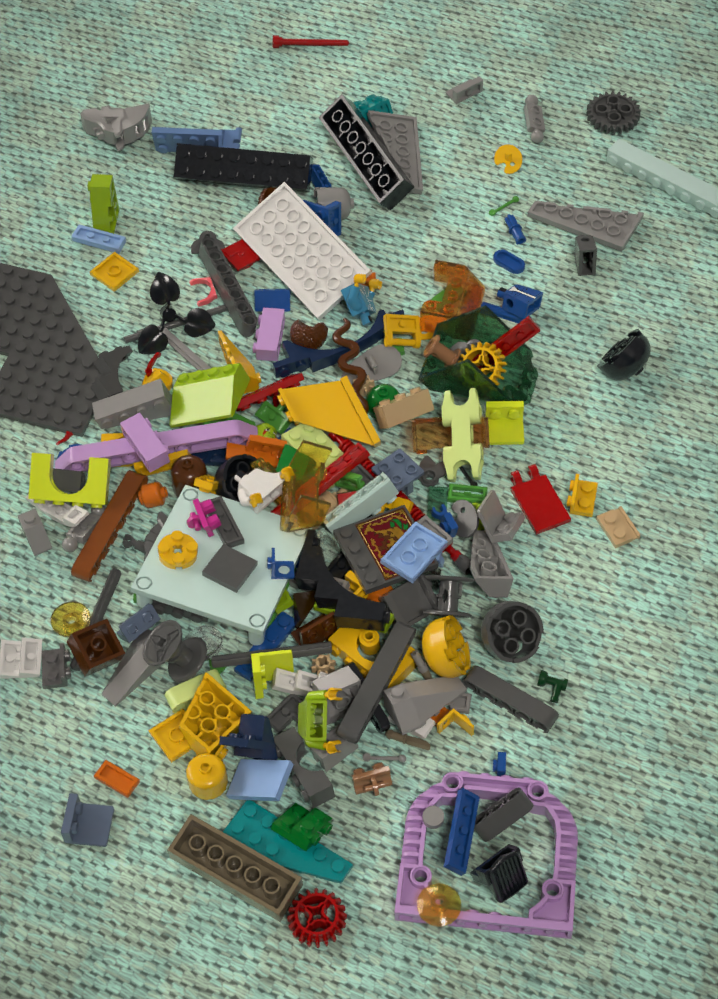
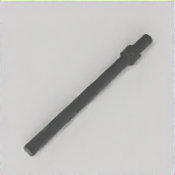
(176, 323)

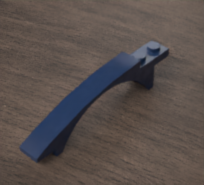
(301, 358)

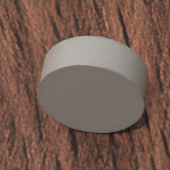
(433, 817)

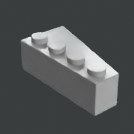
(149, 400)

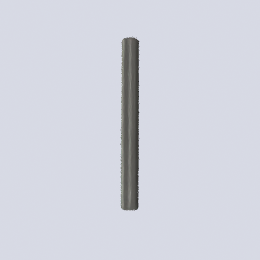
(102, 604)
(297, 651)

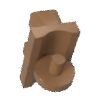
(371, 780)

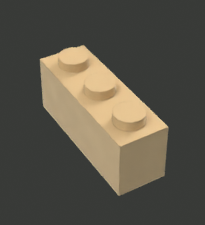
(403, 407)

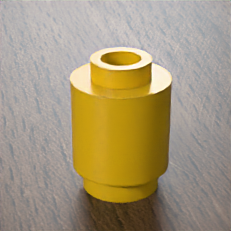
(369, 642)

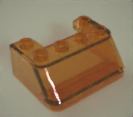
(462, 294)

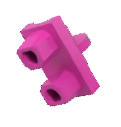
(208, 523)

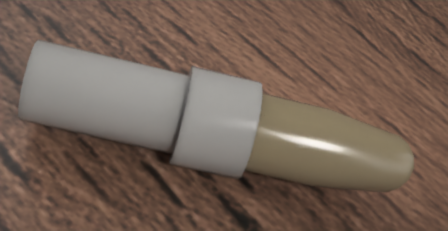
(421, 665)

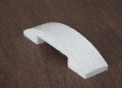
(62, 514)

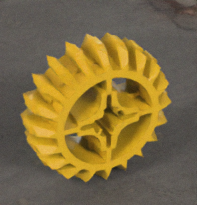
(484, 360)

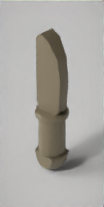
(413, 741)

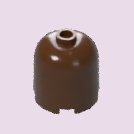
(185, 471)

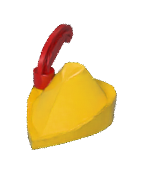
(157, 373)

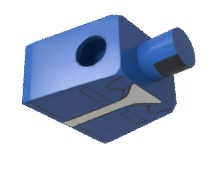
(520, 300)

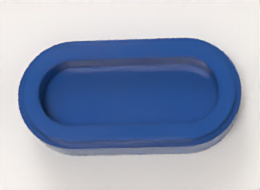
(509, 261)

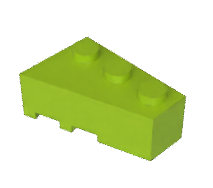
(103, 202)

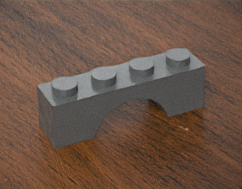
(314, 785)

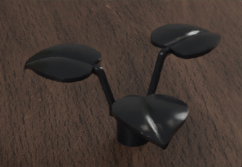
(161, 292)

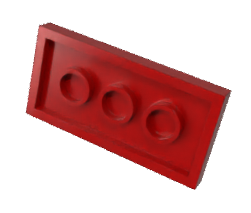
(270, 390)

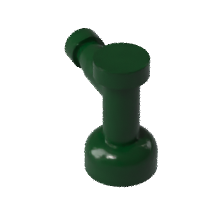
(557, 683)

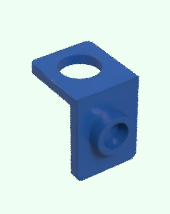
(275, 565)

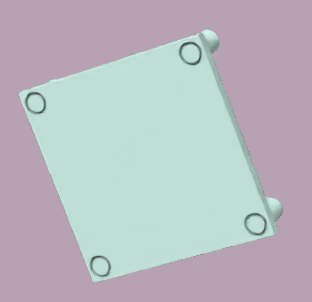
(189, 590)

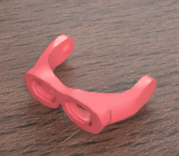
(211, 296)

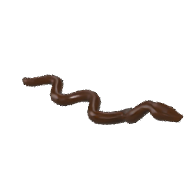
(347, 368)

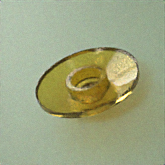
(67, 612)
(437, 914)

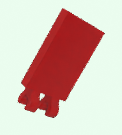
(538, 501)

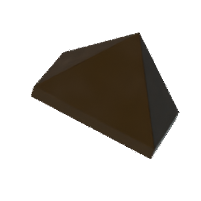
(302, 606)

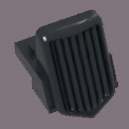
(502, 873)

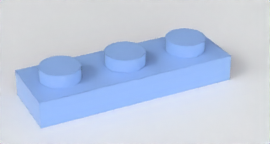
(98, 238)

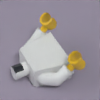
(261, 487)

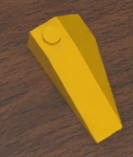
(233, 356)

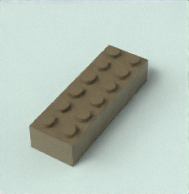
(235, 867)

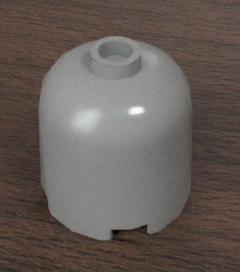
(327, 195)

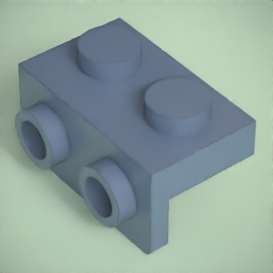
(138, 623)

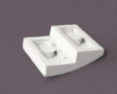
(20, 658)

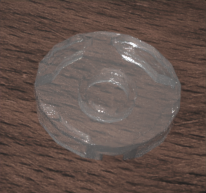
(211, 637)

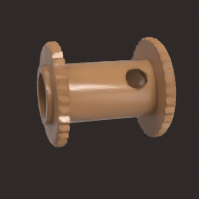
(441, 352)

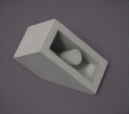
(34, 532)

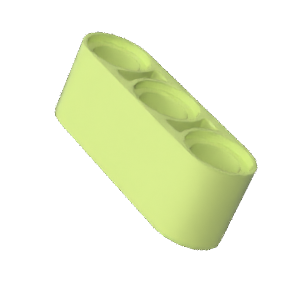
(181, 695)

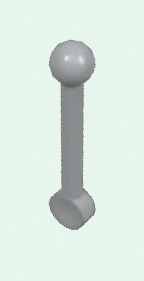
(367, 757)

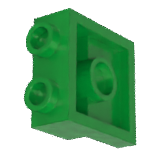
(303, 826)

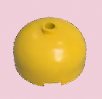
(440, 647)

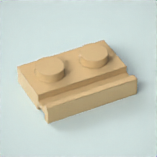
(618, 527)

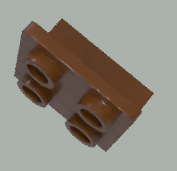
(316, 630)

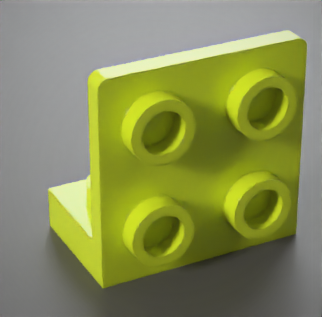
(505, 422)
(264, 665)

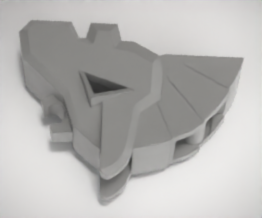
(117, 125)

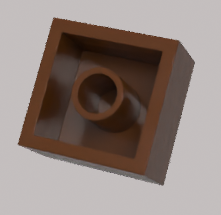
(95, 647)

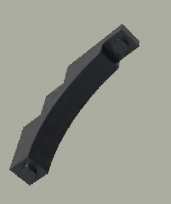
(349, 608)

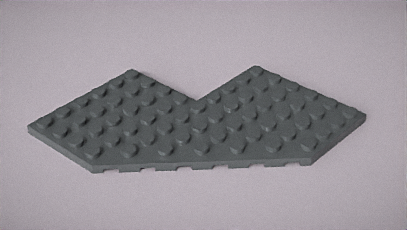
(48, 355)

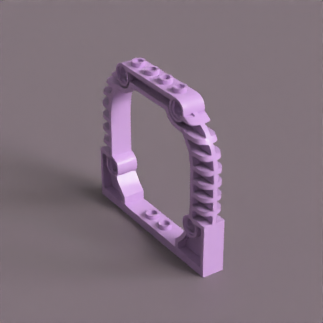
(550, 916)

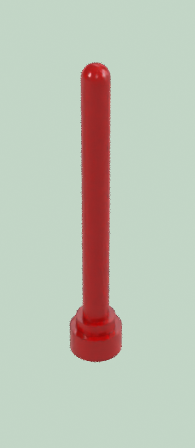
(279, 42)

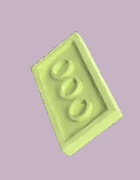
(303, 432)

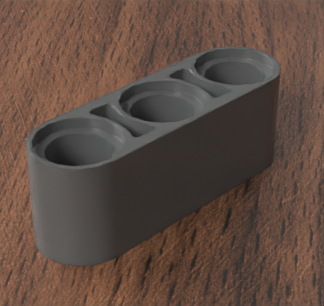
(502, 814)

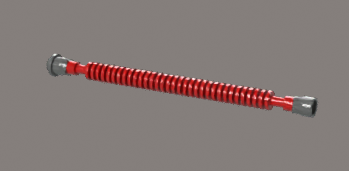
(461, 561)

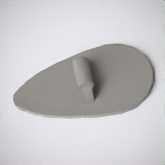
(378, 363)

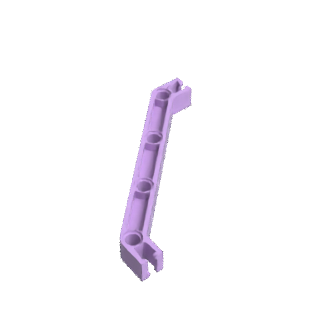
(194, 438)

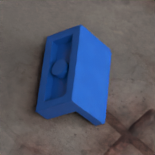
(272, 299)

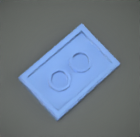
(414, 552)
(260, 780)

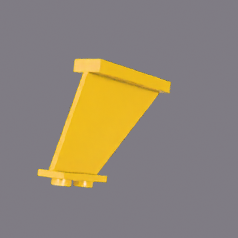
(330, 408)

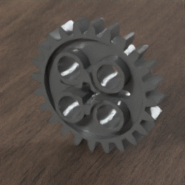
(613, 112)

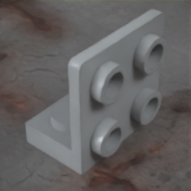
(497, 524)

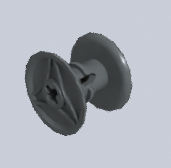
(450, 588)
(166, 645)

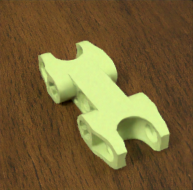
(461, 421)

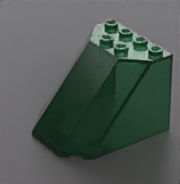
(460, 377)

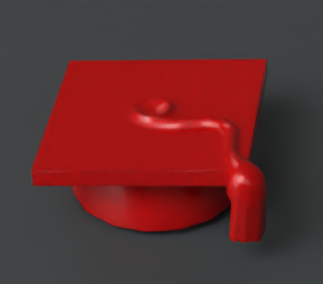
(240, 255)

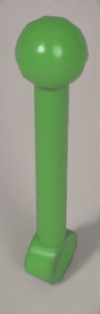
(492, 212)

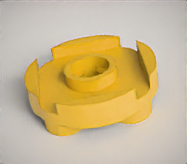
(174, 541)

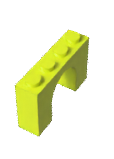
(43, 486)

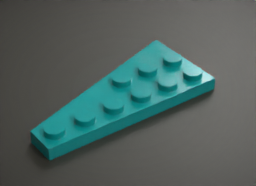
(253, 829)

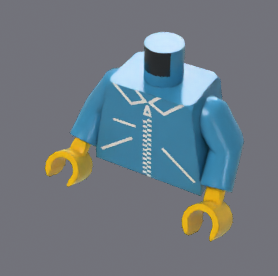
(360, 298)

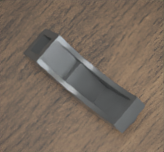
(107, 364)

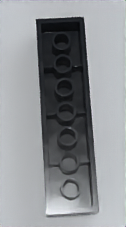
(366, 152)
(242, 167)

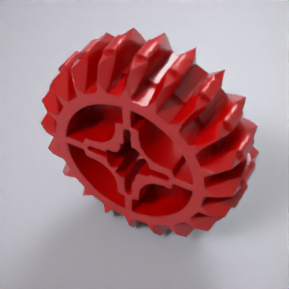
(303, 906)

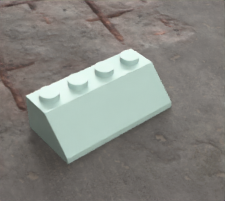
(362, 503)

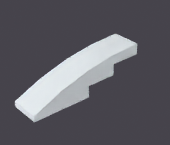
(294, 683)

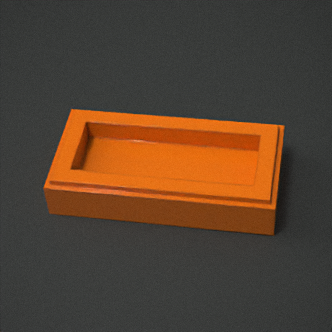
(116, 778)

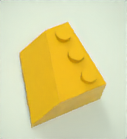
(211, 715)

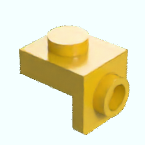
(355, 585)

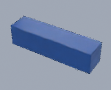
(318, 177)

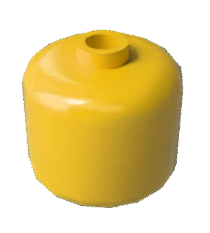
(207, 776)

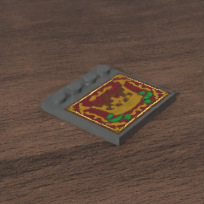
(369, 541)

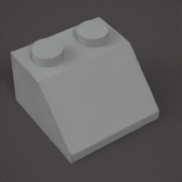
(345, 680)

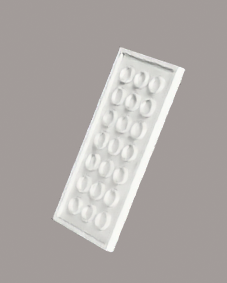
(301, 250)

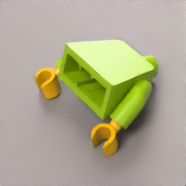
(313, 719)

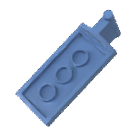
(167, 138)

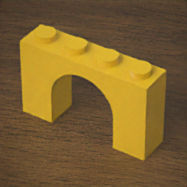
(345, 645)

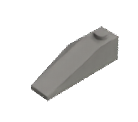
(489, 566)
(130, 672)
(417, 701)

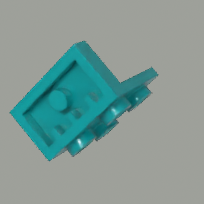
(373, 103)

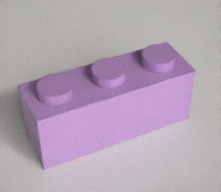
(269, 334)
(145, 442)

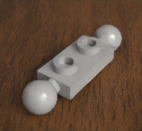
(534, 119)
(82, 531)

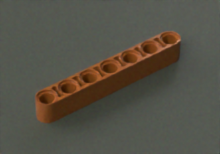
(108, 526)

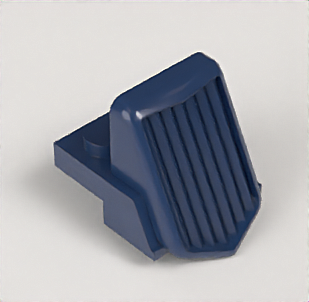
(254, 738)

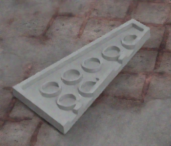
(401, 139)
(605, 226)

